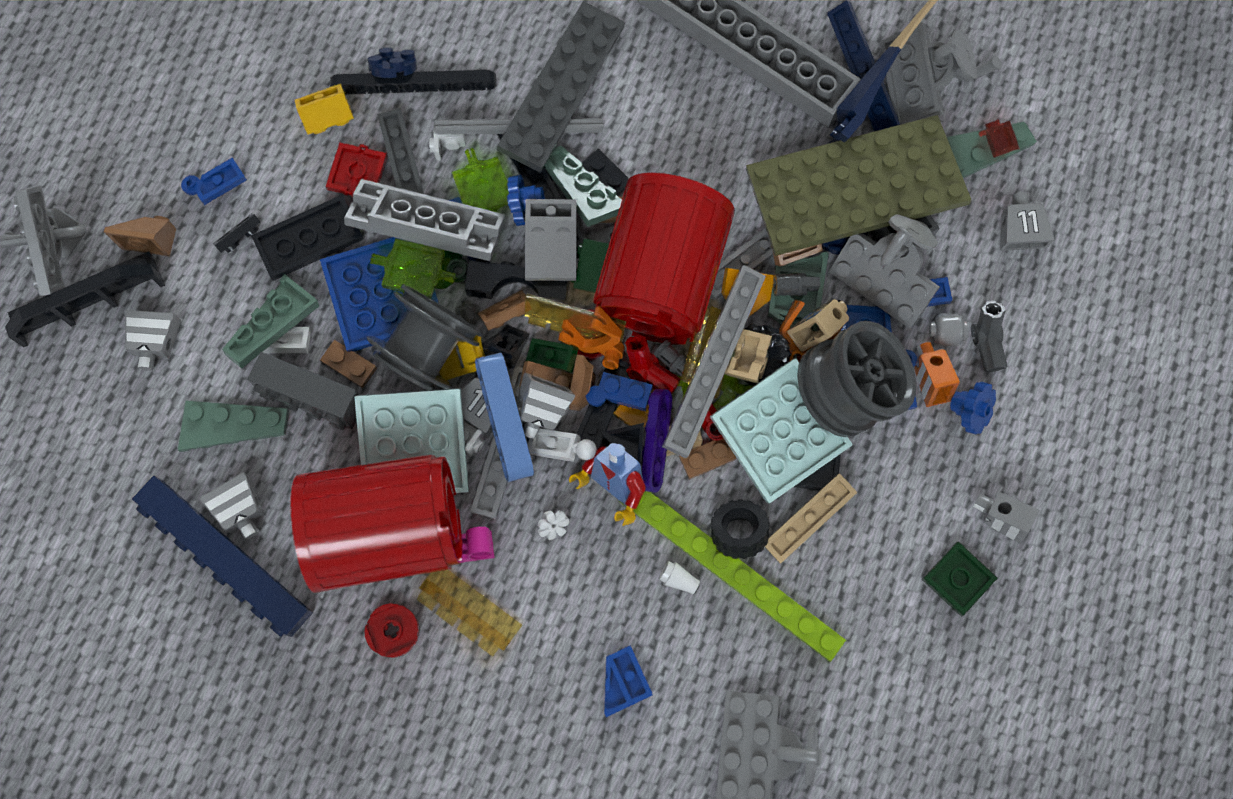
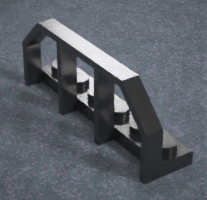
(82, 295)

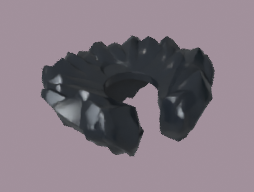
(778, 351)

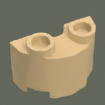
(749, 356)

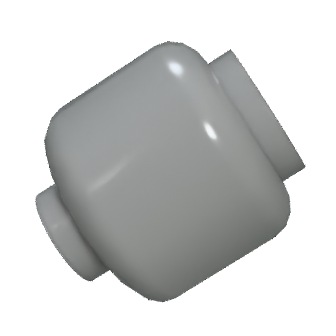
(948, 329)

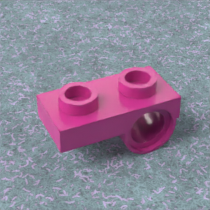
(477, 544)

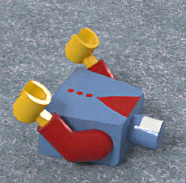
(617, 474)

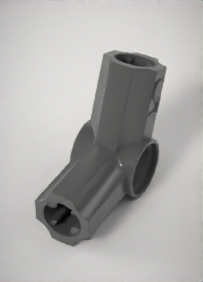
(989, 336)

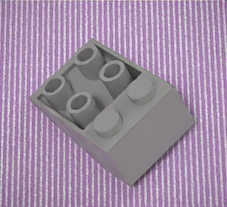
(550, 239)

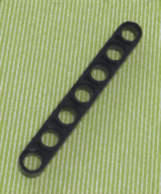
(419, 81)

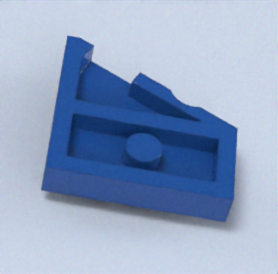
(624, 681)

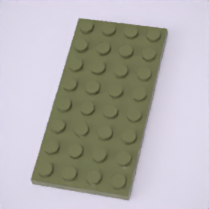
(857, 185)

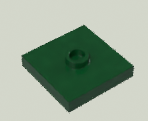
(959, 578)

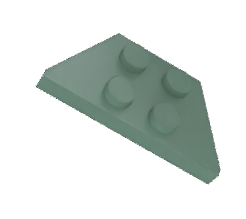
(780, 304)

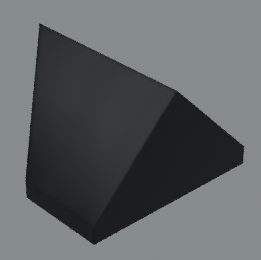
(508, 342)
(629, 437)

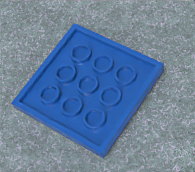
(358, 296)

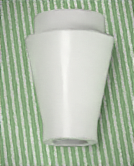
(677, 577)

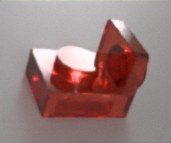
(1000, 137)

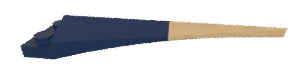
(856, 105)

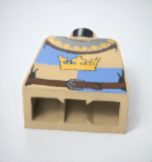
(829, 318)

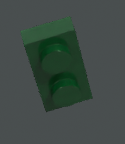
(552, 354)

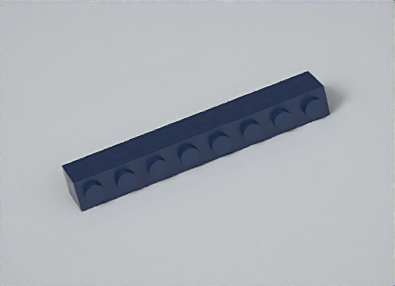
(222, 556)

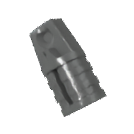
(794, 284)

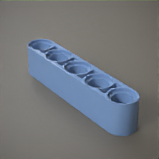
(504, 417)

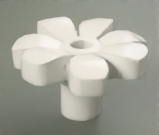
(553, 524)

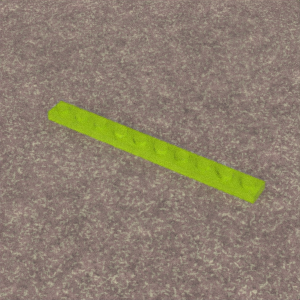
(739, 577)

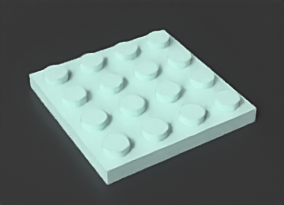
(413, 426)
(776, 434)

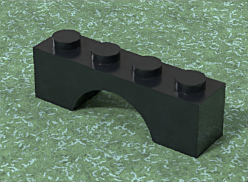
(487, 278)

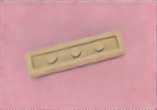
(810, 518)

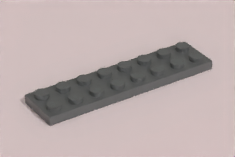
(560, 87)

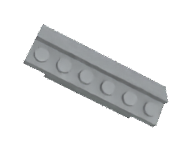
(425, 220)

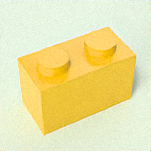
(324, 109)

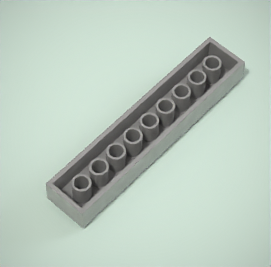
(763, 52)

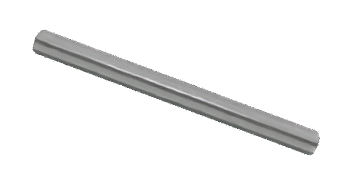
(499, 126)

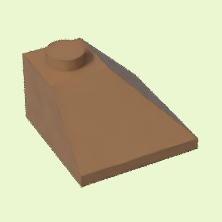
(144, 235)

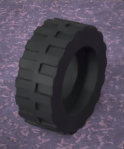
(743, 547)

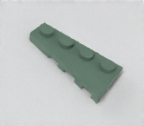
(974, 152)
(593, 199)
(278, 315)

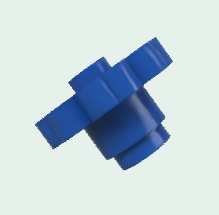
(517, 197)
(975, 407)

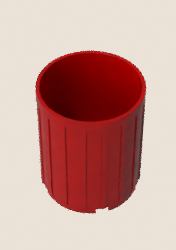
(664, 256)
(375, 522)

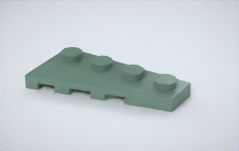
(220, 423)

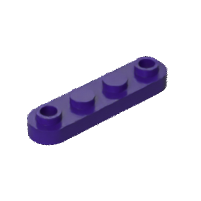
(656, 431)

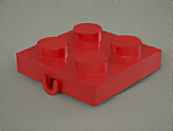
(354, 164)

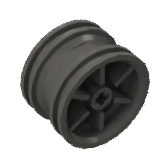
(856, 379)

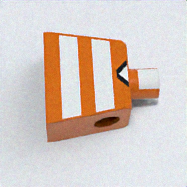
(935, 375)

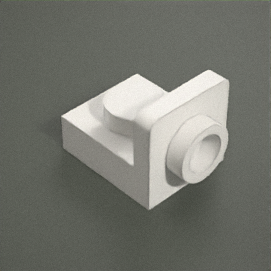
(449, 141)
(473, 439)

